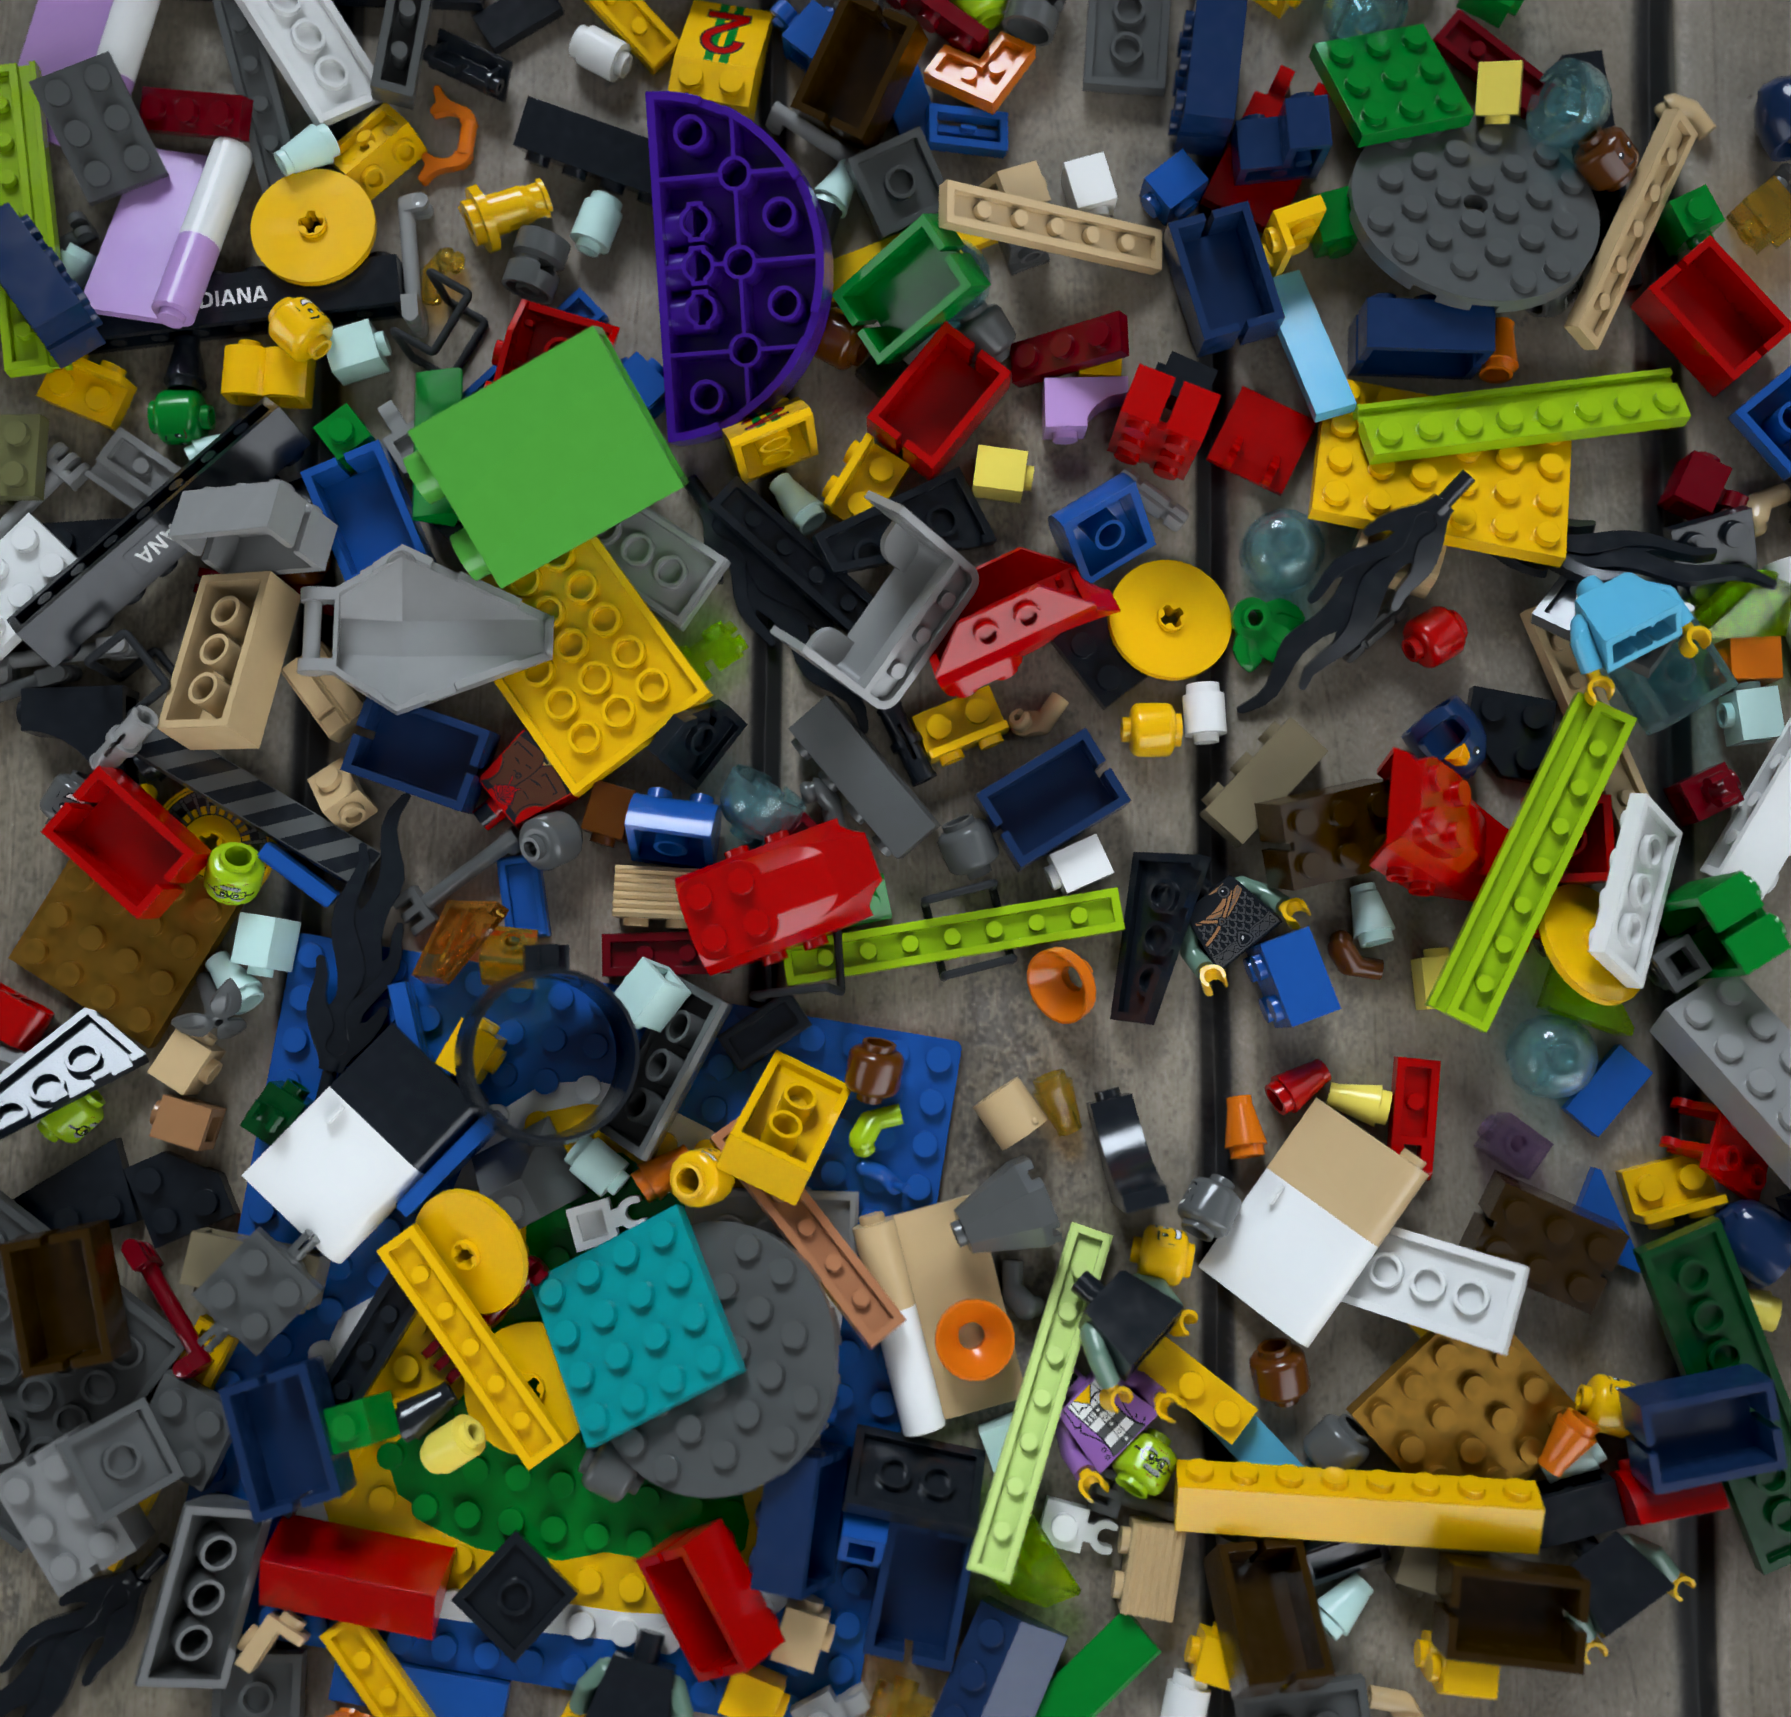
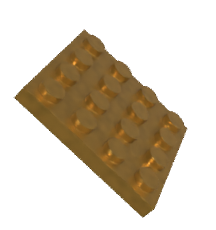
(122, 964)
(1462, 1409)

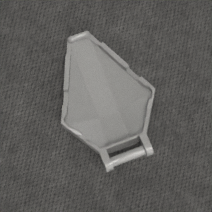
(420, 632)

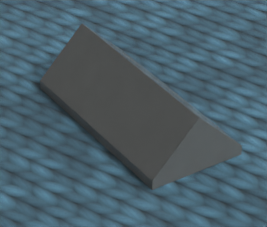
(667, 1072)
(203, 1595)

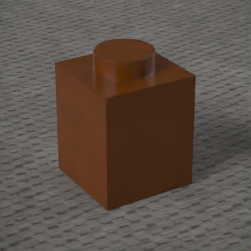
(607, 813)

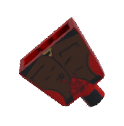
(521, 785)

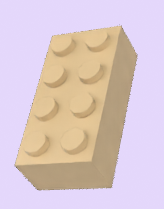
(230, 661)

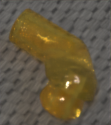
(443, 261)

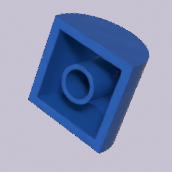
(1767, 423)
(1103, 528)
(673, 829)

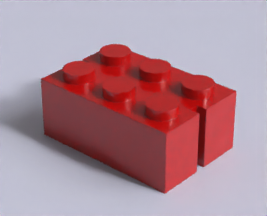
(1712, 316)
(938, 401)
(1162, 445)
(127, 843)
(709, 1601)

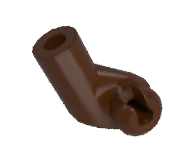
(1348, 959)

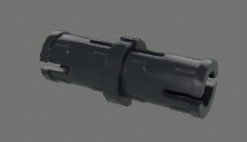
(919, 768)

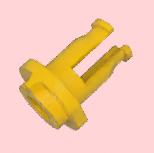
(503, 211)

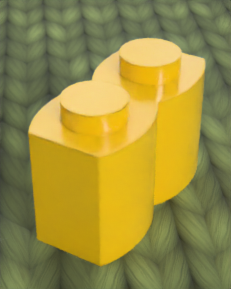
(262, 371)
(1455, 1676)

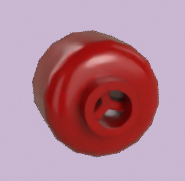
(1434, 637)

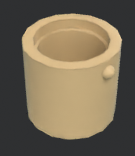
(1010, 1113)

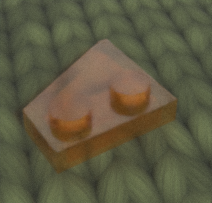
(457, 938)

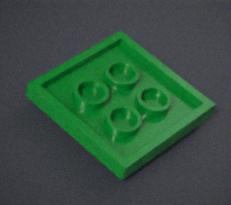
(1390, 85)

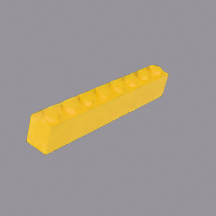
(1358, 1506)

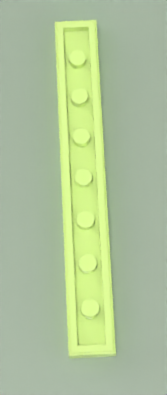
(1036, 1409)

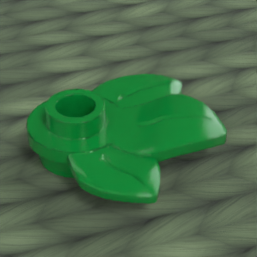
(1262, 640)

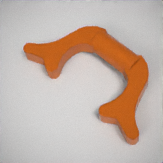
(464, 154)

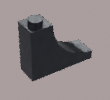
(78, 716)
(1124, 1152)

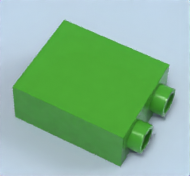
(543, 459)

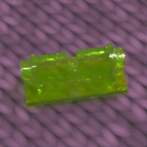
(715, 645)

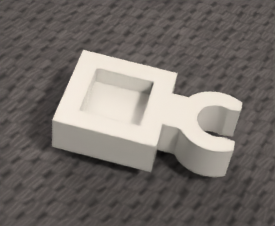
(599, 1221)
(1068, 1526)

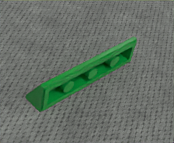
(433, 394)
(1100, 1670)

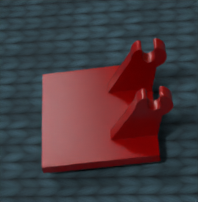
(1261, 440)
(1728, 1155)

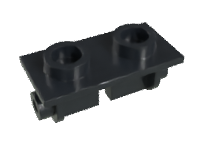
(469, 64)

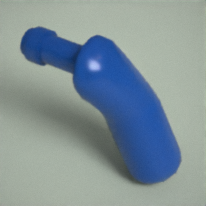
(883, 1175)

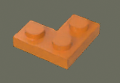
(983, 80)

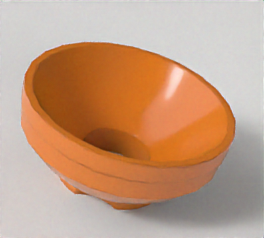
(1053, 989)
(988, 1356)

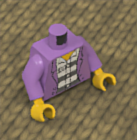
(1095, 1437)

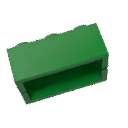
(910, 289)
(1739, 929)

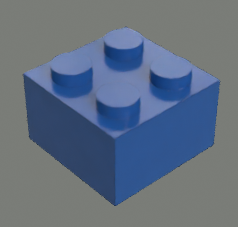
(1291, 979)

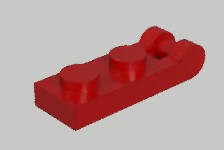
(1414, 1107)

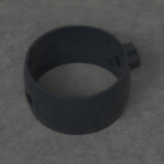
(551, 963)

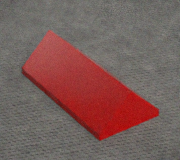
(355, 1575)

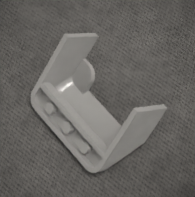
(902, 619)

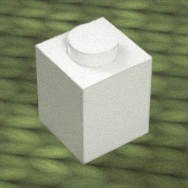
(1089, 185)
(1078, 865)

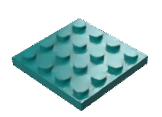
(637, 1326)

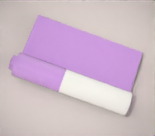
(80, 29)
(169, 237)

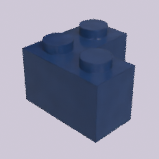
(1284, 145)

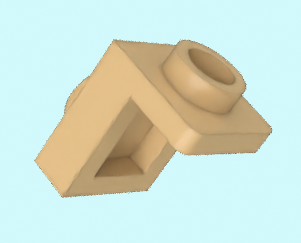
(341, 796)
(259, 1640)

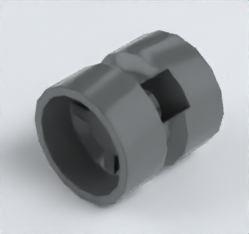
(1033, 20)
(534, 269)

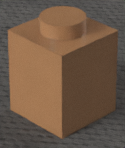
(186, 1121)

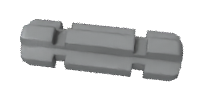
(1158, 503)

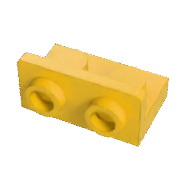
(379, 150)
(1291, 231)
(90, 391)
(865, 469)
(961, 726)
(1666, 1190)

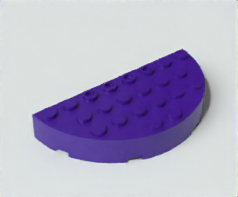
(736, 265)

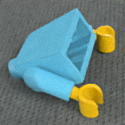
(1624, 621)

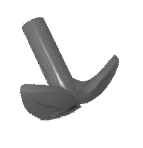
(219, 1006)

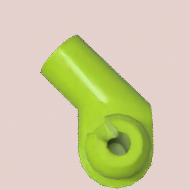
(869, 1126)

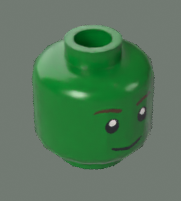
(180, 416)

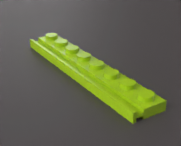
(29, 189)
(1520, 415)
(1530, 862)

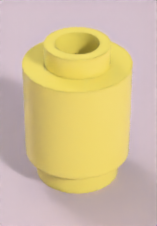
(453, 1445)

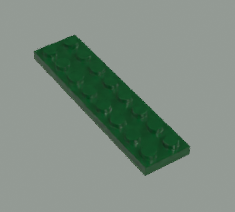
(1712, 1328)

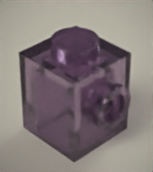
(1512, 1144)

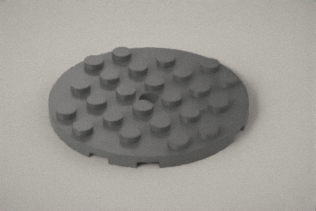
(1514, 254)
(774, 1410)

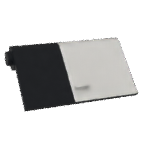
(363, 1144)

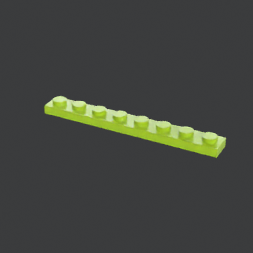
(960, 936)

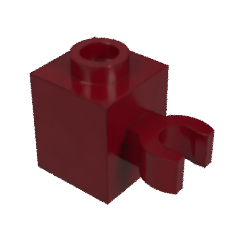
(1698, 487)
(1704, 793)

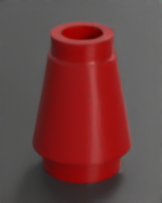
(1295, 1087)

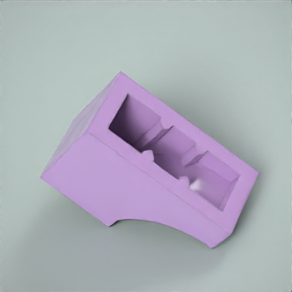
(1074, 401)

